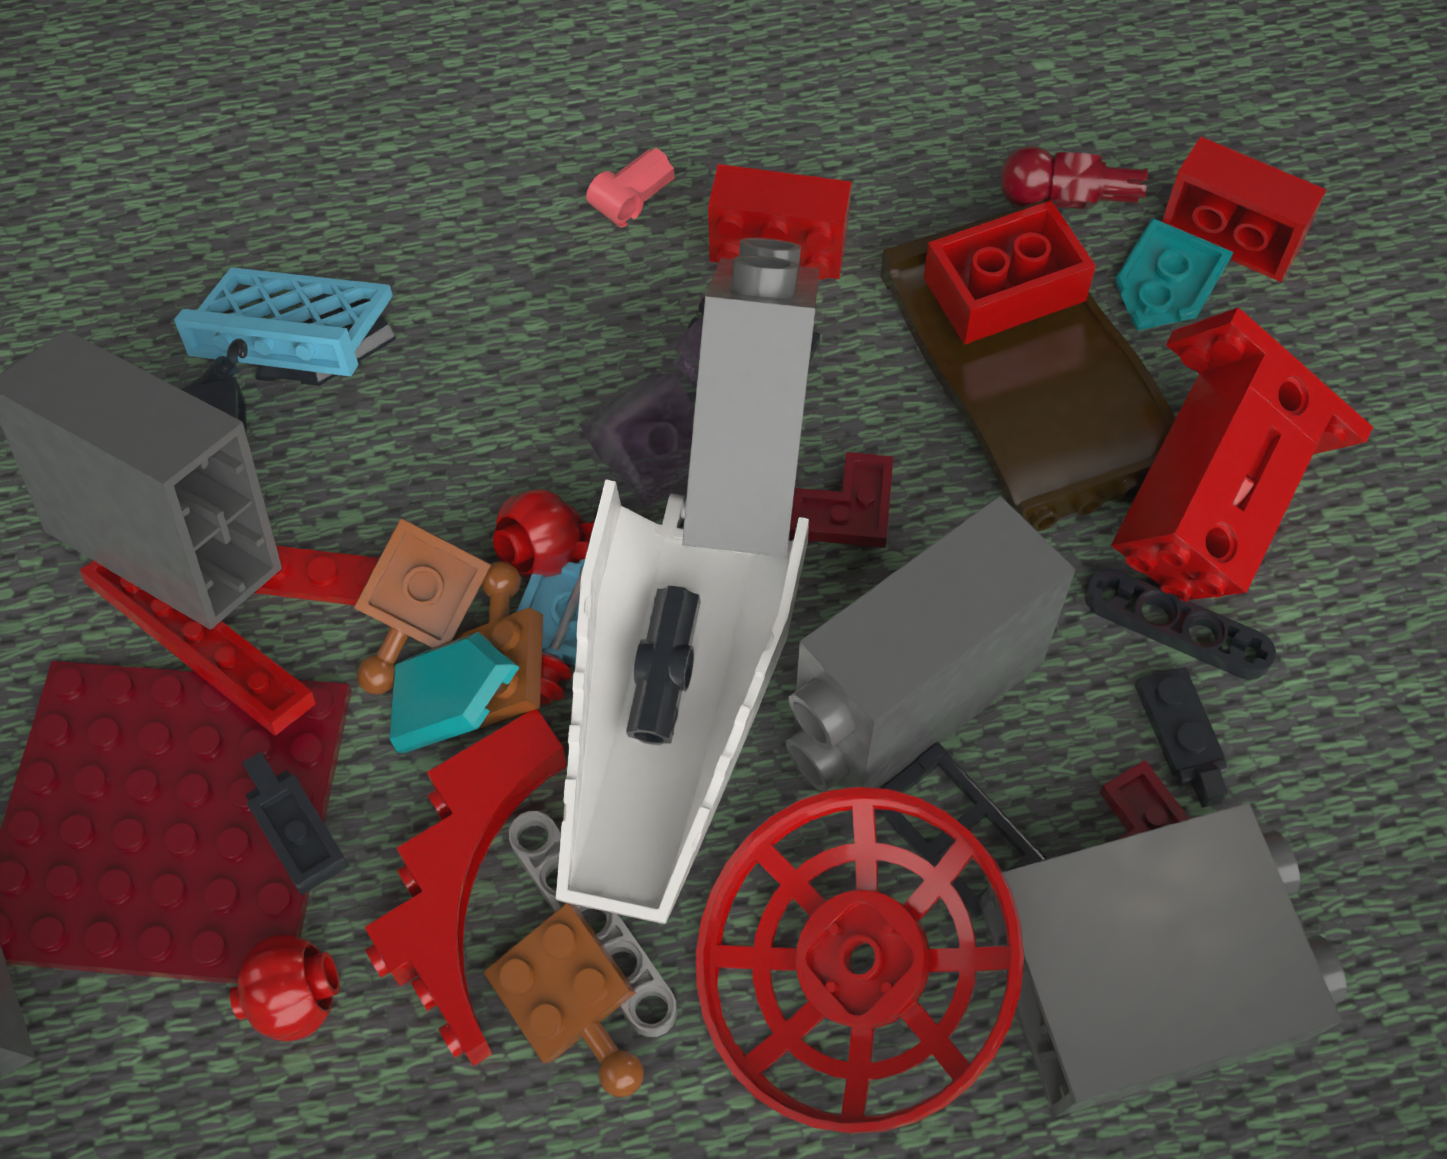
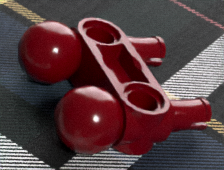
(1067, 179)

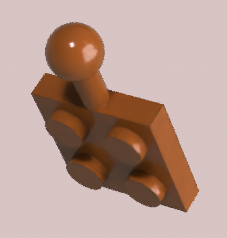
(420, 592)
(515, 637)
(561, 989)

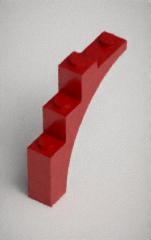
(473, 800)

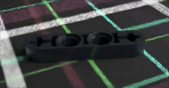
(1180, 618)

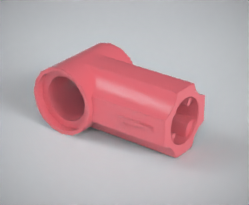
(624, 193)

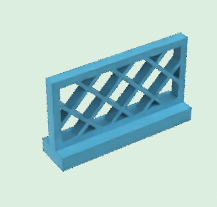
(284, 339)

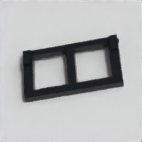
(982, 807)

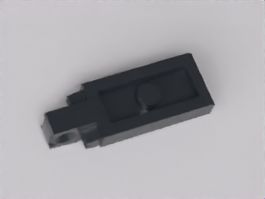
(1184, 733)
(292, 826)

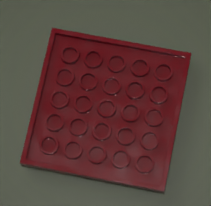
(137, 829)

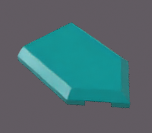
(1169, 275)
(446, 691)

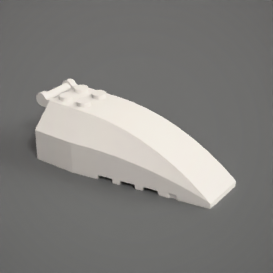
(643, 807)

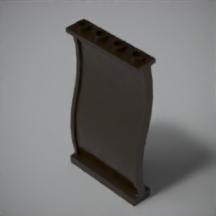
(1050, 401)

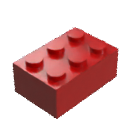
(1243, 207)
(782, 208)
(1008, 271)

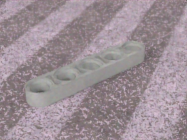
(614, 935)

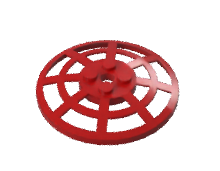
(824, 966)

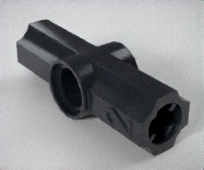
(663, 666)

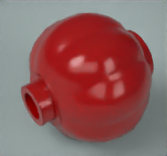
(537, 533)
(281, 987)

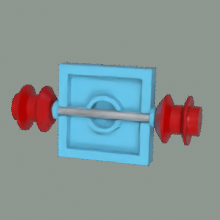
(559, 603)

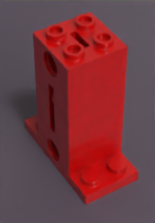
(1230, 459)

